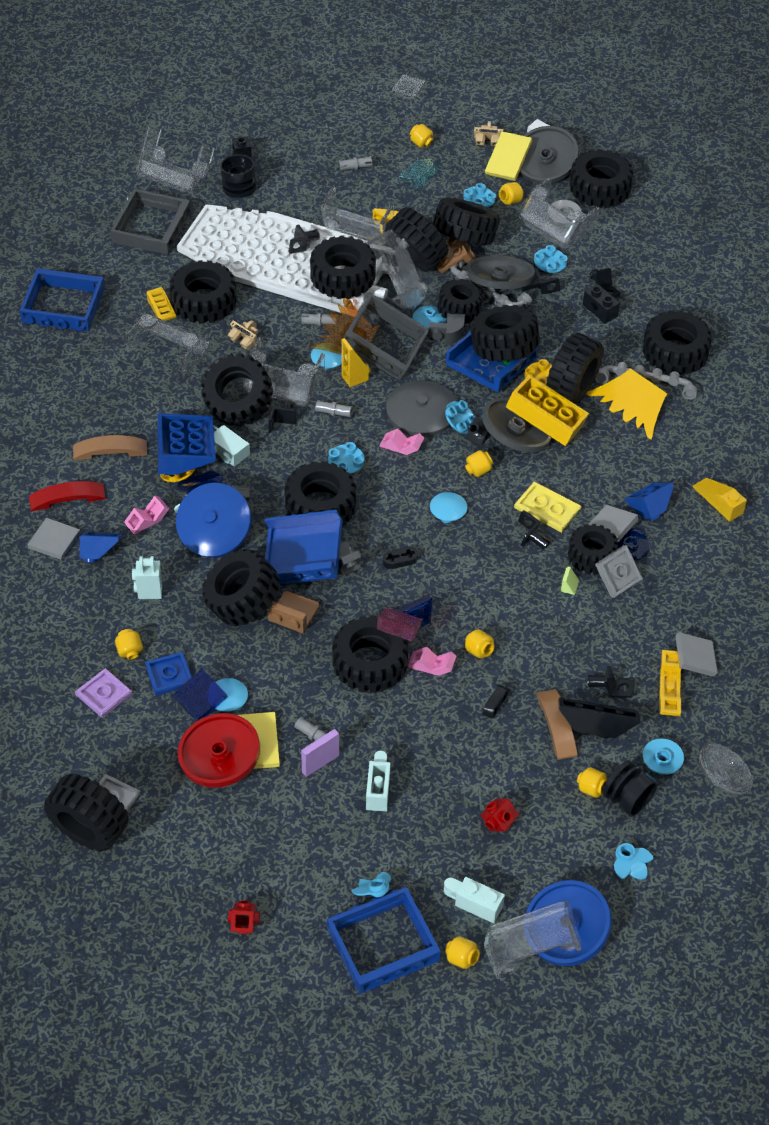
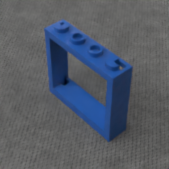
(62, 280)
(395, 969)

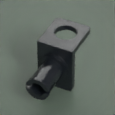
(302, 238)
(604, 279)
(542, 285)
(282, 415)
(477, 431)
(533, 534)
(612, 685)

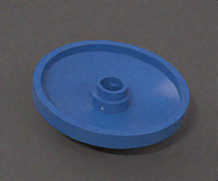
(213, 520)
(590, 914)

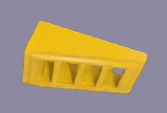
(157, 295)

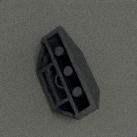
(598, 718)

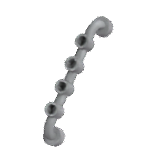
(500, 300)
(656, 376)

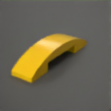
(670, 684)

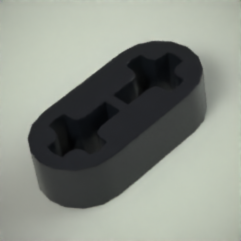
(400, 558)
(495, 701)

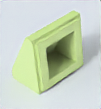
(569, 582)

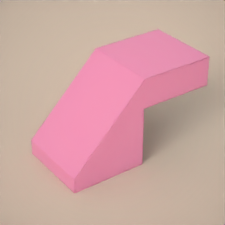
(398, 442)
(142, 519)
(428, 662)

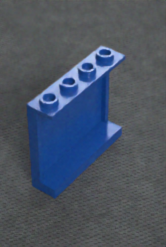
(465, 360)
(304, 546)

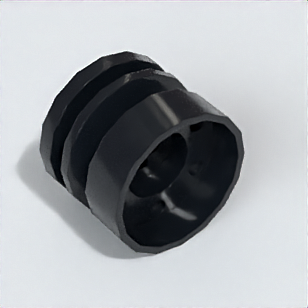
(238, 175)
(630, 788)

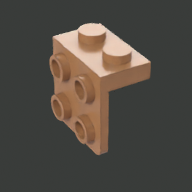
(457, 251)
(293, 611)

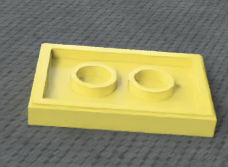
(508, 156)
(548, 506)
(266, 729)

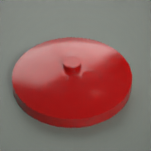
(219, 750)

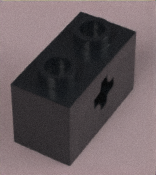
(601, 303)

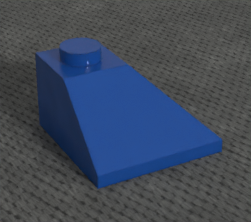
(651, 500)
(96, 544)

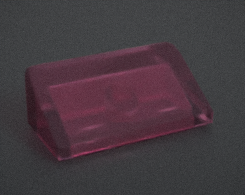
(398, 624)

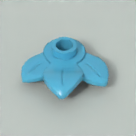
(631, 864)
(375, 887)

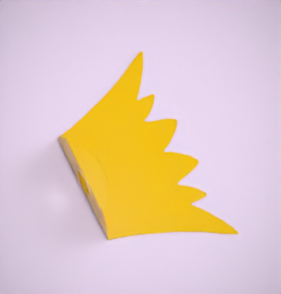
(635, 396)

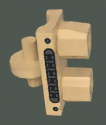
(487, 133)
(247, 331)

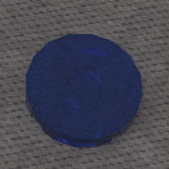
(640, 548)

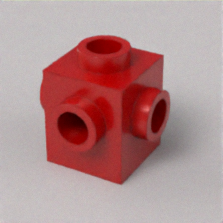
(499, 815)
(242, 924)

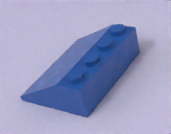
(184, 442)

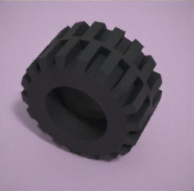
(460, 298)
(586, 537)

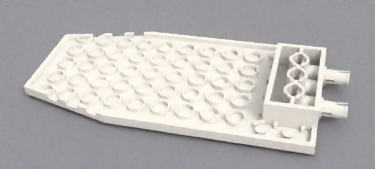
(257, 252)

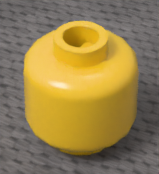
(421, 135)
(511, 193)
(478, 463)
(128, 644)
(479, 644)
(592, 782)
(462, 952)

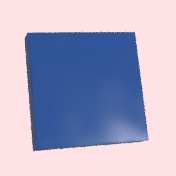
(168, 673)

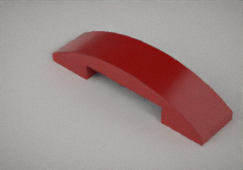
(66, 492)

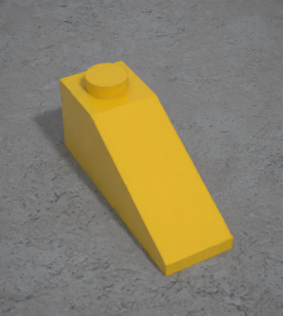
(353, 368)
(722, 497)

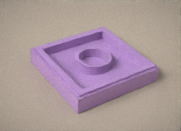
(103, 693)
(320, 752)

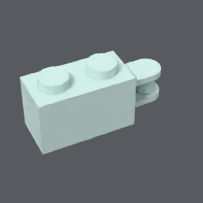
(230, 446)
(148, 578)
(378, 783)
(475, 898)

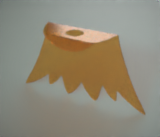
(363, 328)

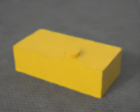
(547, 410)

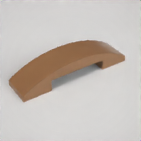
(109, 445)
(559, 727)

